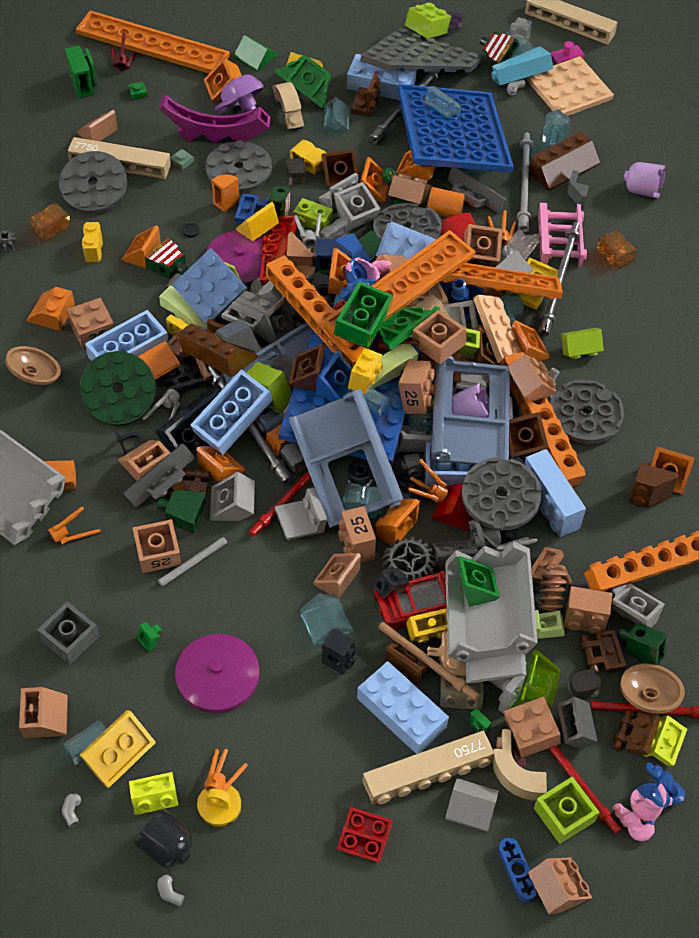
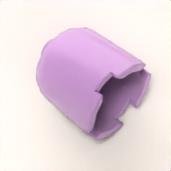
(645, 179)
(471, 402)

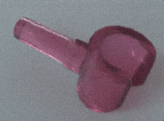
(520, 761)

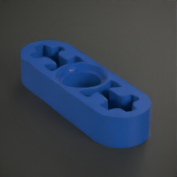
(505, 857)

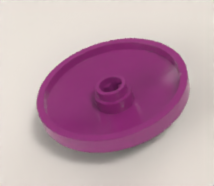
(240, 252)
(217, 673)

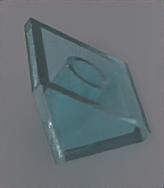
(323, 615)

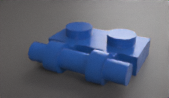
(248, 206)

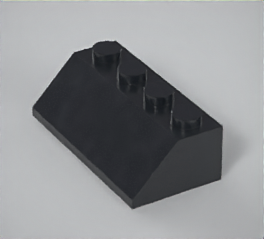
(179, 429)

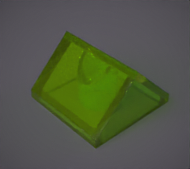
(541, 679)

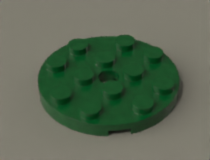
(114, 407)

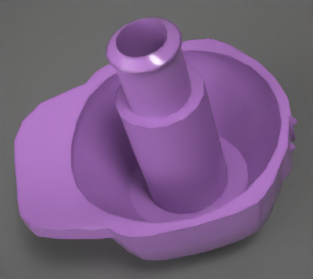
(240, 92)

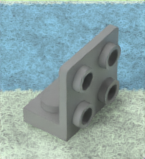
(328, 198)
(302, 517)
(511, 691)

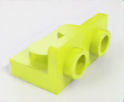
(667, 741)
(153, 793)

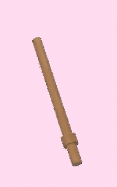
(458, 683)

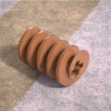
(552, 590)

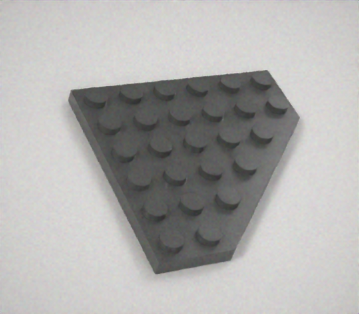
(415, 52)

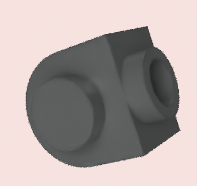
(411, 465)

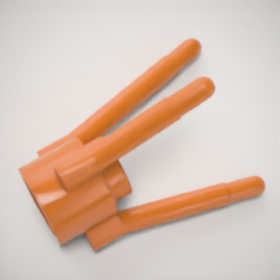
(505, 235)
(437, 492)
(59, 531)
(216, 779)

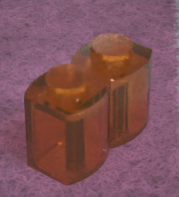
(49, 221)
(616, 249)

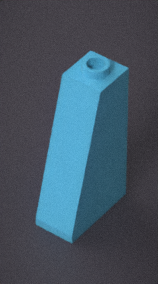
(522, 66)

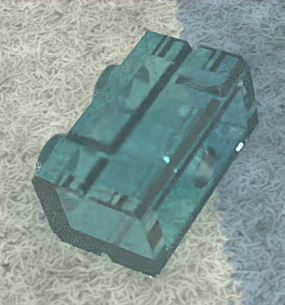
(555, 127)

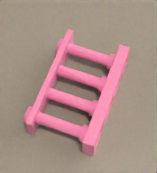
(546, 239)

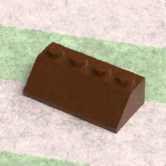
(557, 162)
(214, 351)

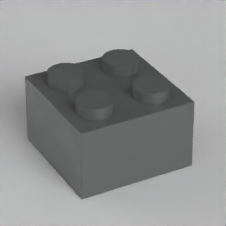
(68, 633)

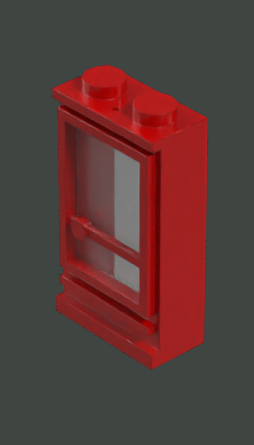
(418, 598)

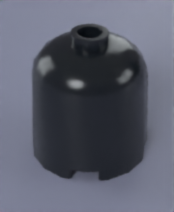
(165, 840)

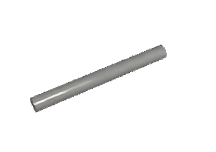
(192, 561)

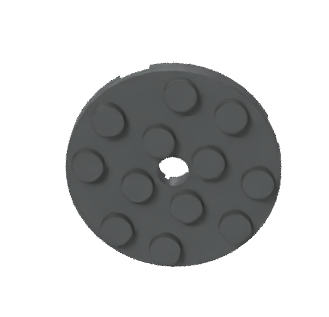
(254, 161)
(93, 198)
(411, 215)
(605, 410)
(496, 511)

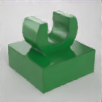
(148, 636)

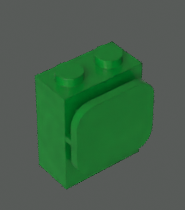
(81, 70)

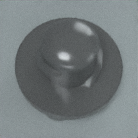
(483, 537)

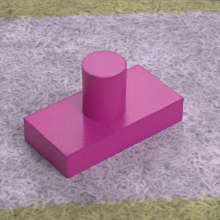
(568, 53)

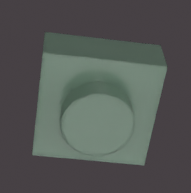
(182, 159)

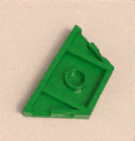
(307, 78)
(400, 325)

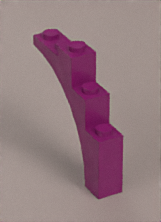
(215, 127)

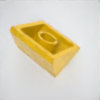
(259, 222)

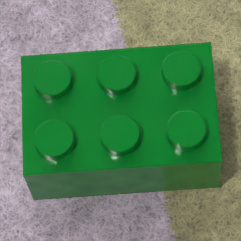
(363, 315)

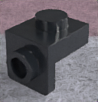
(390, 580)

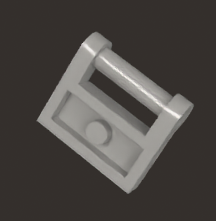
(456, 312)

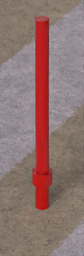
(265, 519)
(612, 706)
(604, 813)

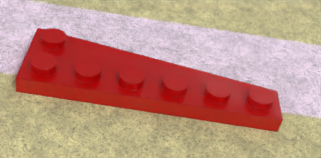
(276, 243)

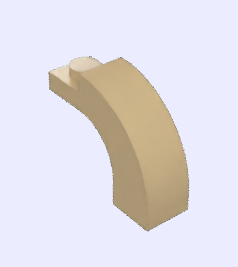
(289, 100)
(515, 779)

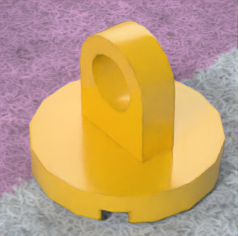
(219, 806)

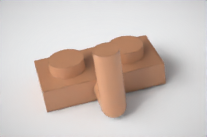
(548, 559)

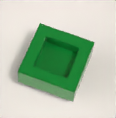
(137, 90)
(479, 722)

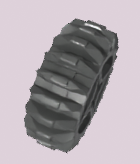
(417, 555)

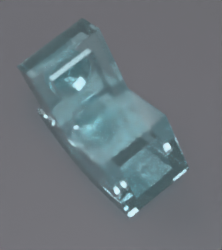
(513, 306)

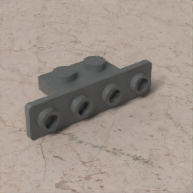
(475, 192)
(161, 477)

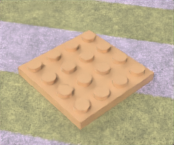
(570, 87)

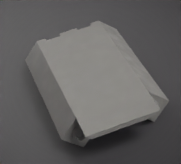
(25, 489)
(498, 632)

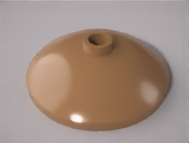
(32, 365)
(652, 688)

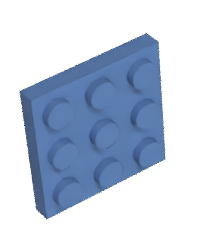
(209, 286)

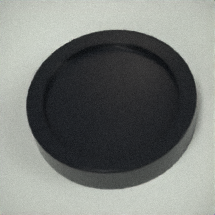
(190, 230)

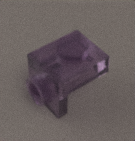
(456, 19)

